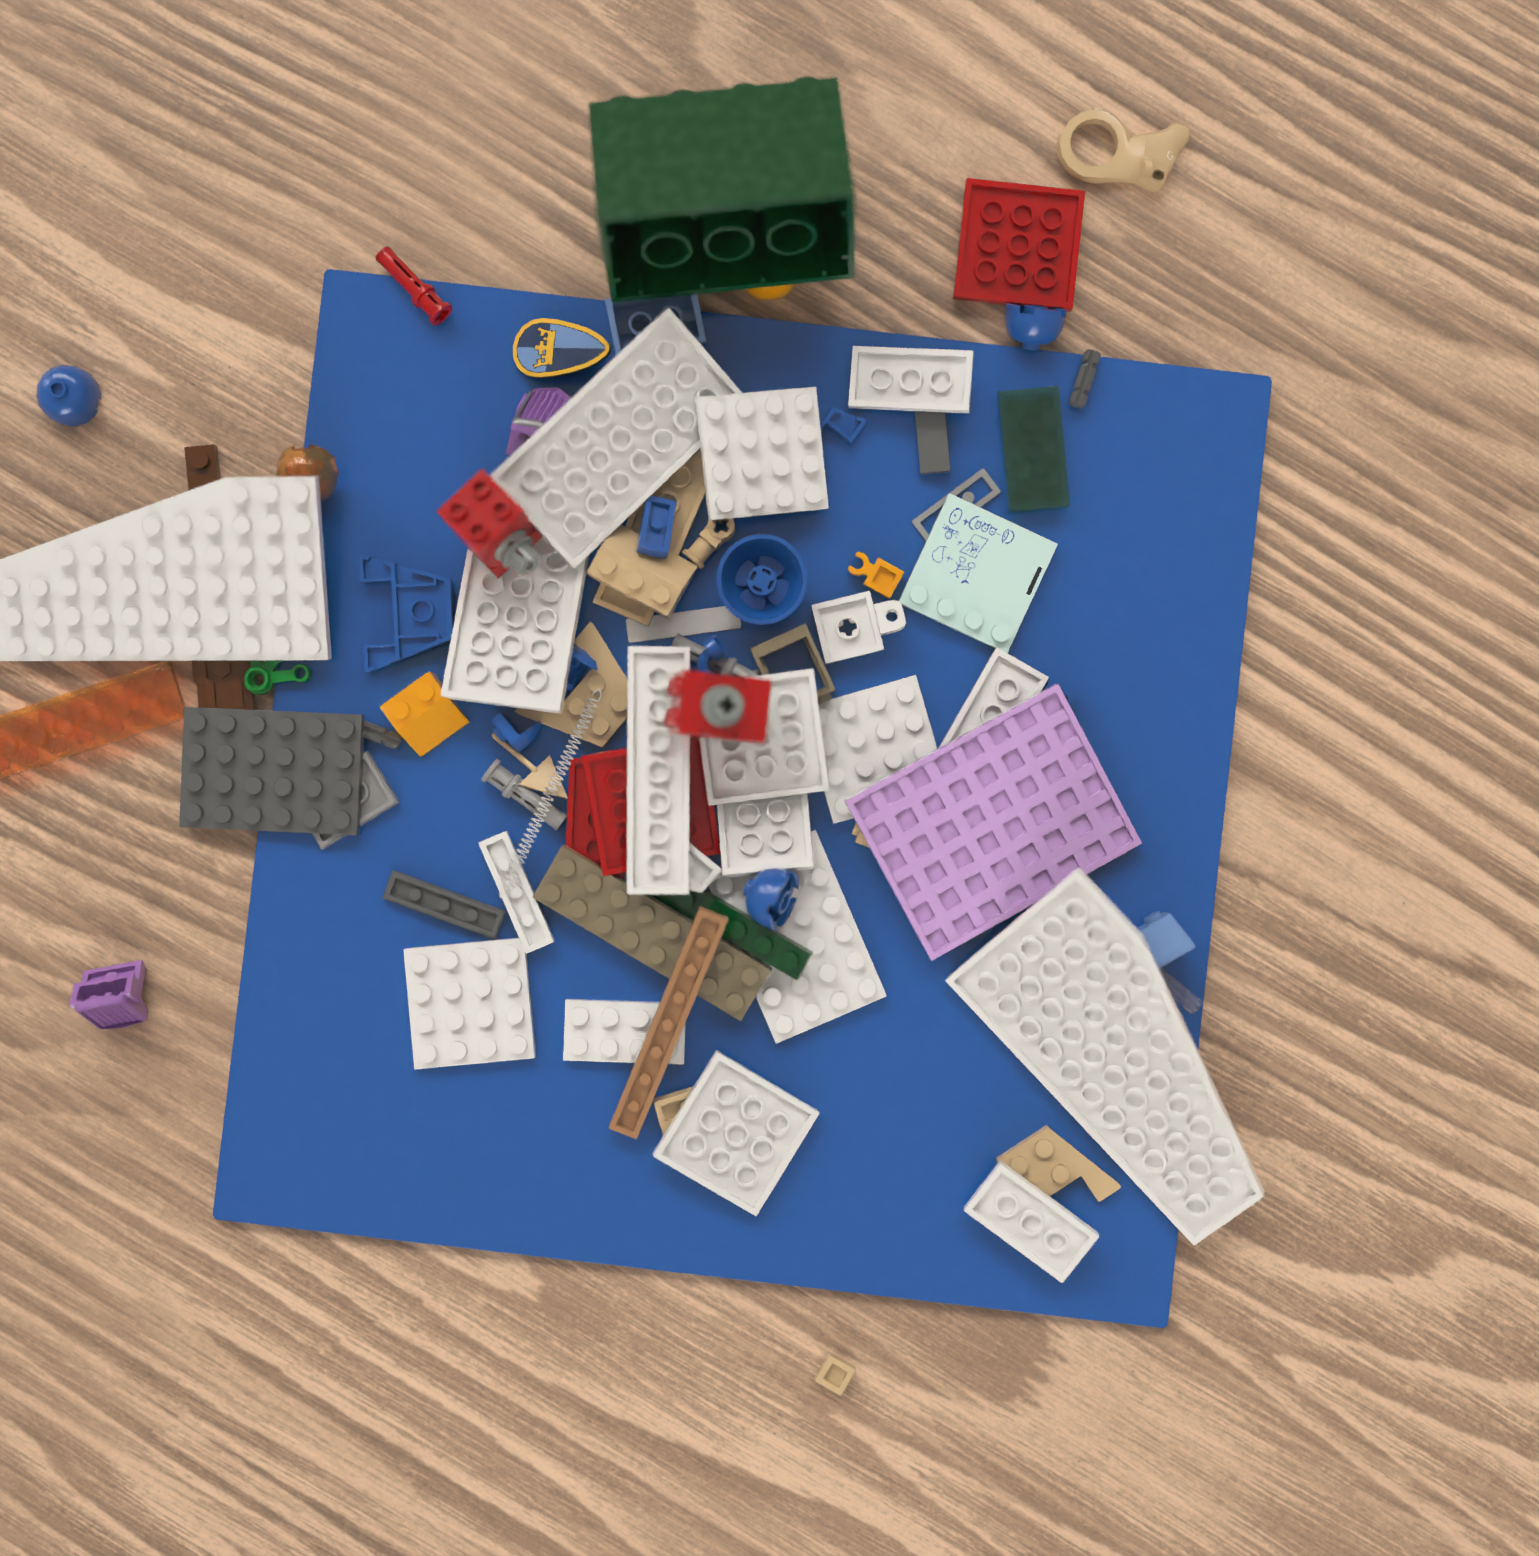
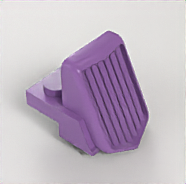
(111, 995)

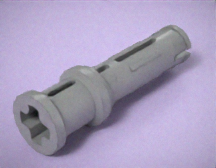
(723, 667)
(509, 786)

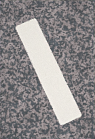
(683, 623)

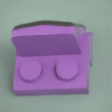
(533, 412)

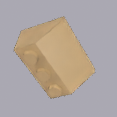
(641, 577)

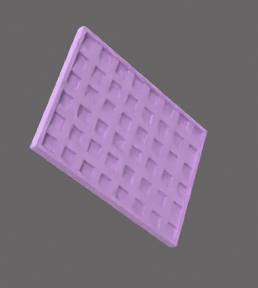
(992, 821)

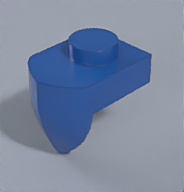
(579, 663)
(506, 730)

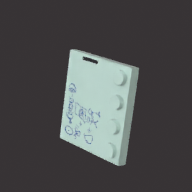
(977, 573)

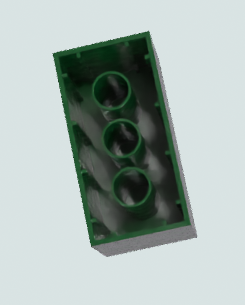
(723, 189)

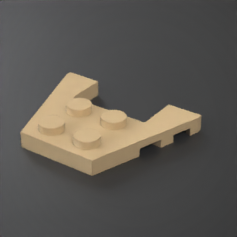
(612, 706)
(1054, 1163)

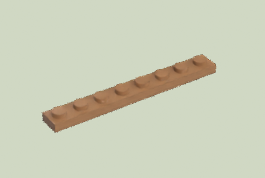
(668, 1022)

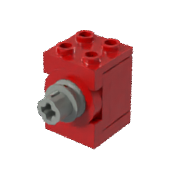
(492, 526)
(718, 706)

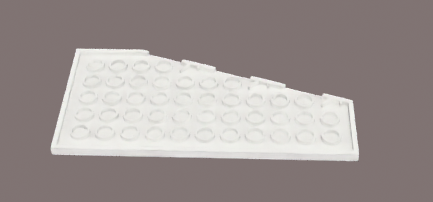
(181, 580)
(1103, 1035)

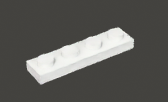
(522, 908)

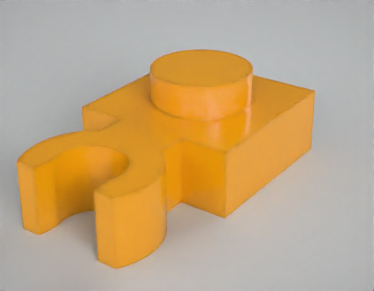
(880, 577)

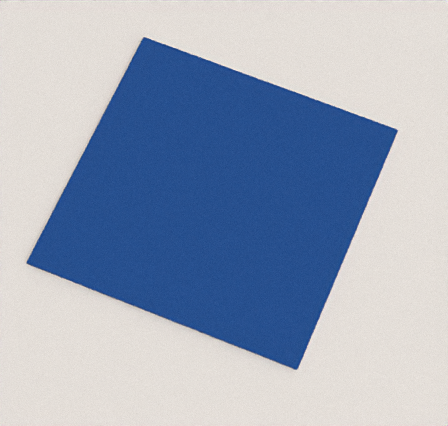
(909, 1090)

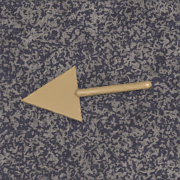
(540, 775)

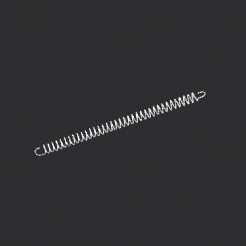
(554, 794)

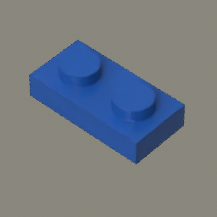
(656, 527)

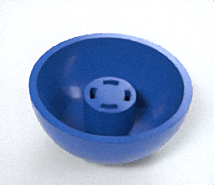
(756, 562)

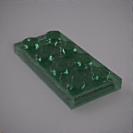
(1033, 449)

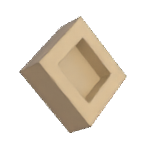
(835, 1374)

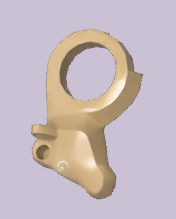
(1136, 160)

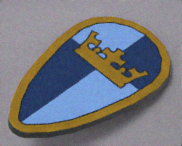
(557, 348)

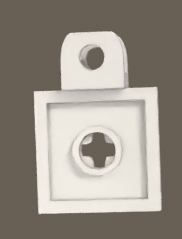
(870, 624)

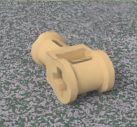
(709, 542)

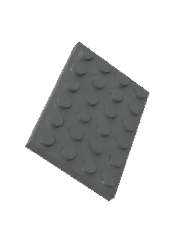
(272, 771)

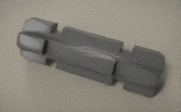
(1084, 378)
(381, 735)

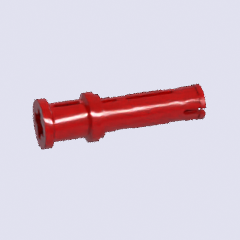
(422, 294)

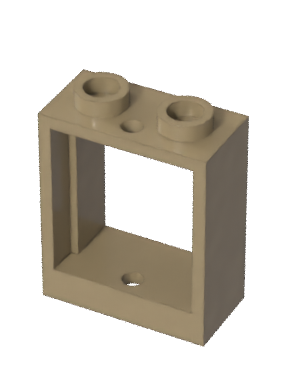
(788, 639)

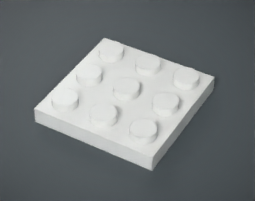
(765, 835)

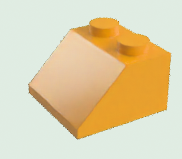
(423, 714)

